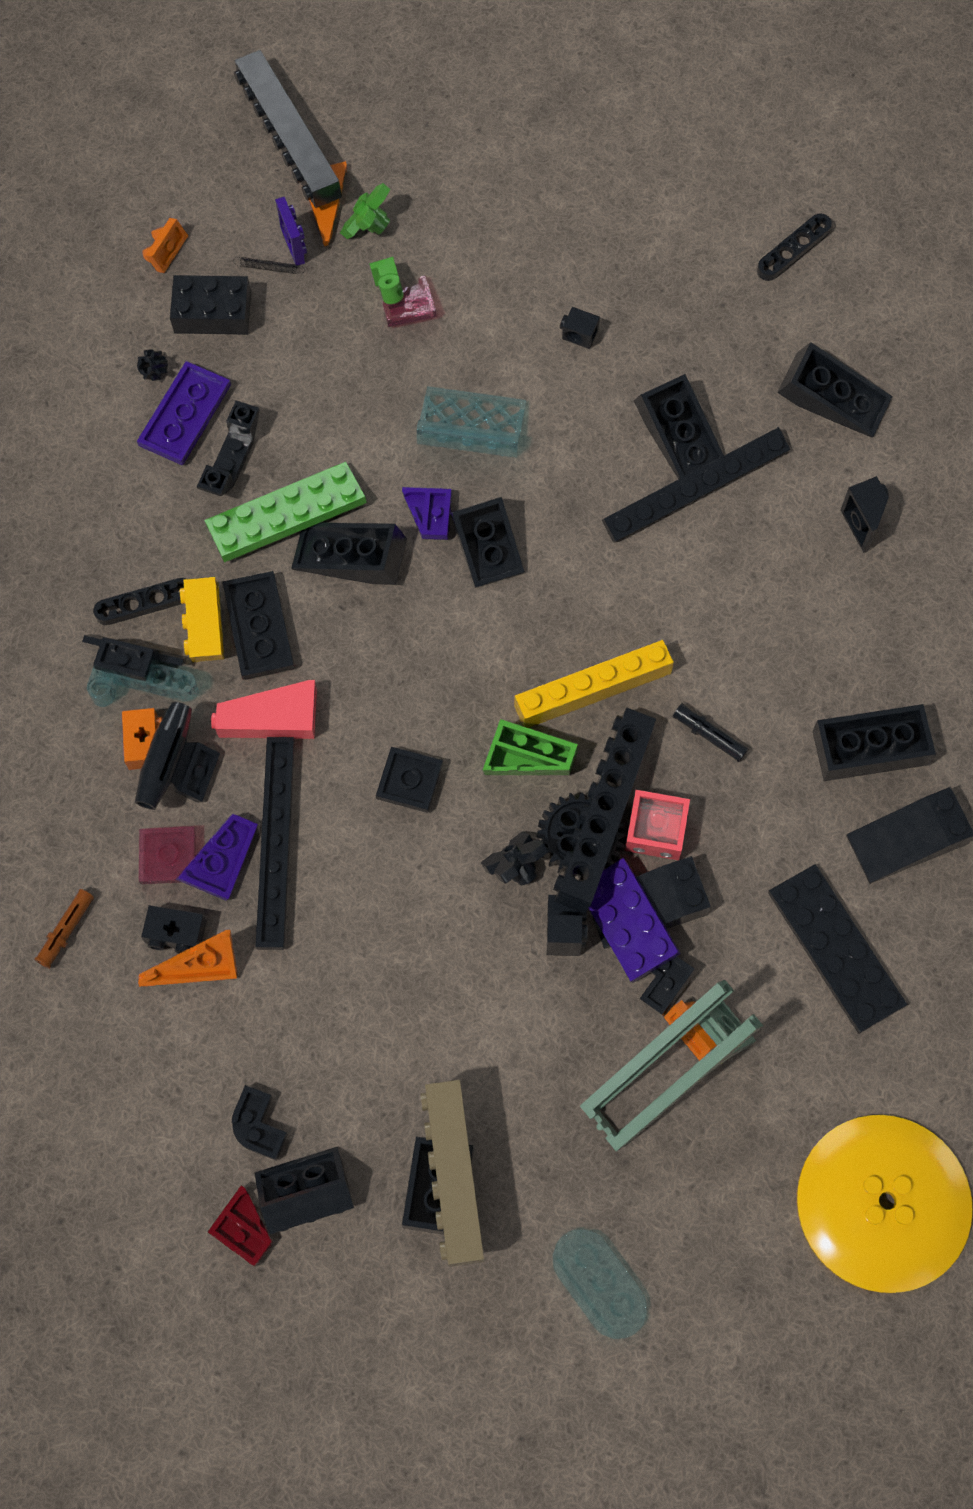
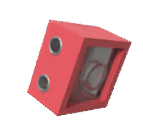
(657, 825)

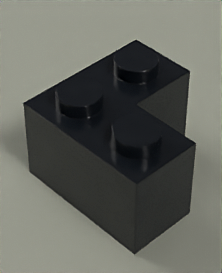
(565, 929)

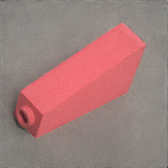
(271, 713)

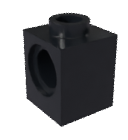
(580, 327)

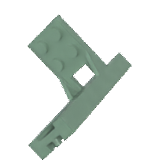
(722, 1027)

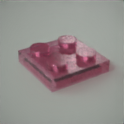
(165, 853)

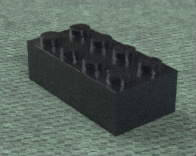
(873, 742)

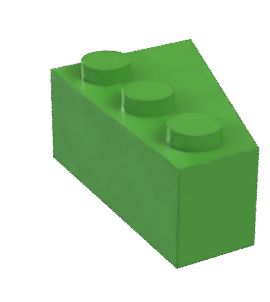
(528, 752)

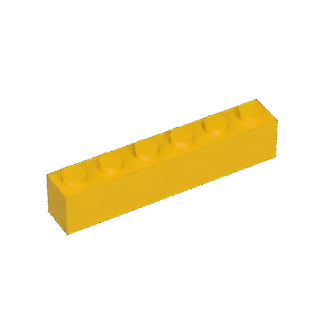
(593, 684)

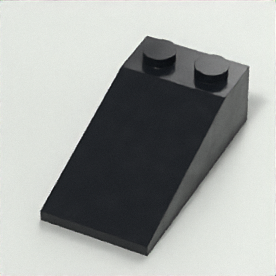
(834, 391)
(679, 426)
(352, 551)
(911, 835)
(674, 893)

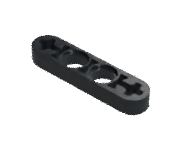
(796, 249)
(142, 596)

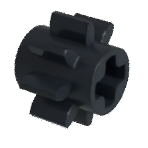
(152, 365)

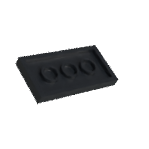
(258, 625)

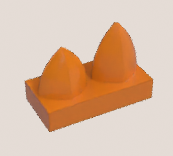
(166, 245)
(696, 1039)

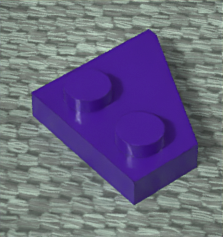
(430, 510)

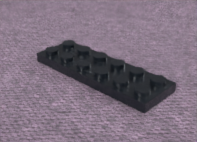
(837, 949)

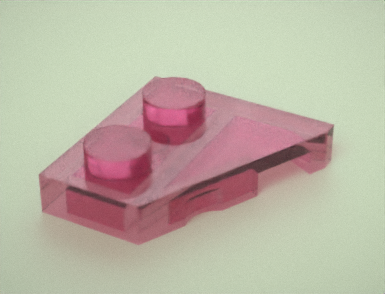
(414, 306)

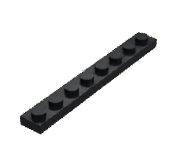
(695, 484)
(275, 844)

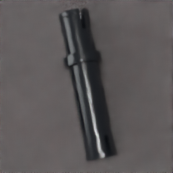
(710, 732)

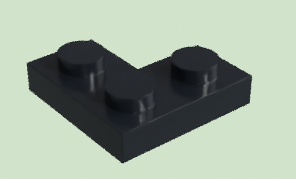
(667, 985)

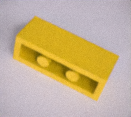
(202, 619)

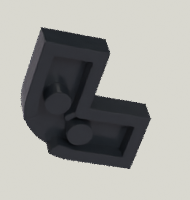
(249, 1127)

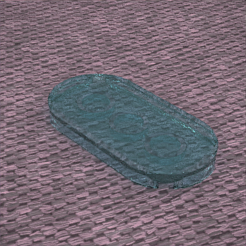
(599, 1284)

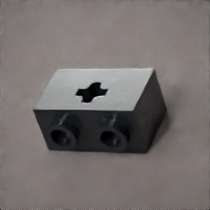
(161, 920)

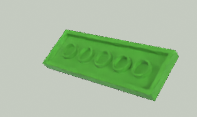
(285, 511)

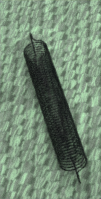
(269, 264)

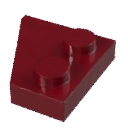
(242, 1228)

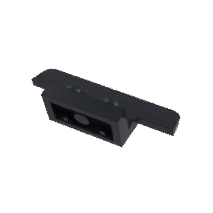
(128, 658)

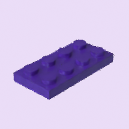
(184, 413)
(631, 922)

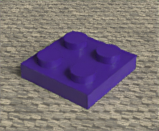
(291, 231)

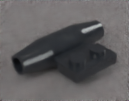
(175, 761)

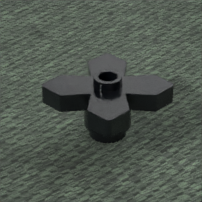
(516, 860)

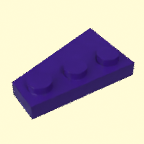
(221, 858)

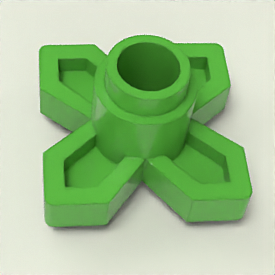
(368, 213)

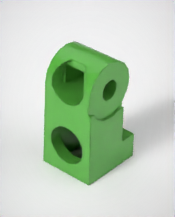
(387, 279)

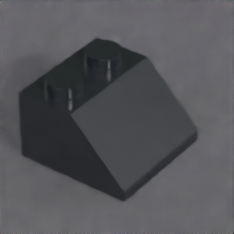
(864, 509)

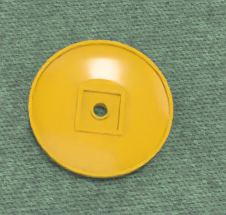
(843, 1213)

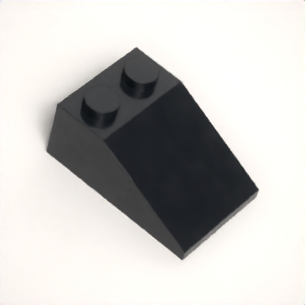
(487, 541)

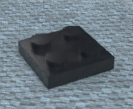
(409, 779)

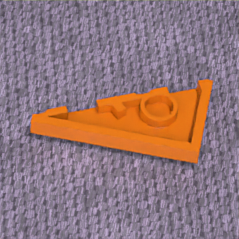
(326, 214)
(204, 962)

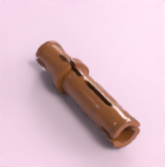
(64, 928)

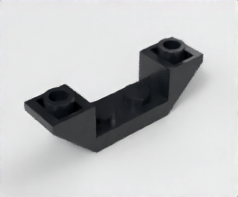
(234, 451)

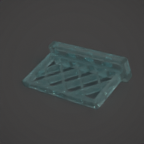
(469, 436)

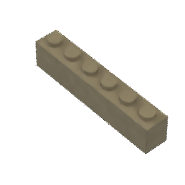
(453, 1173)

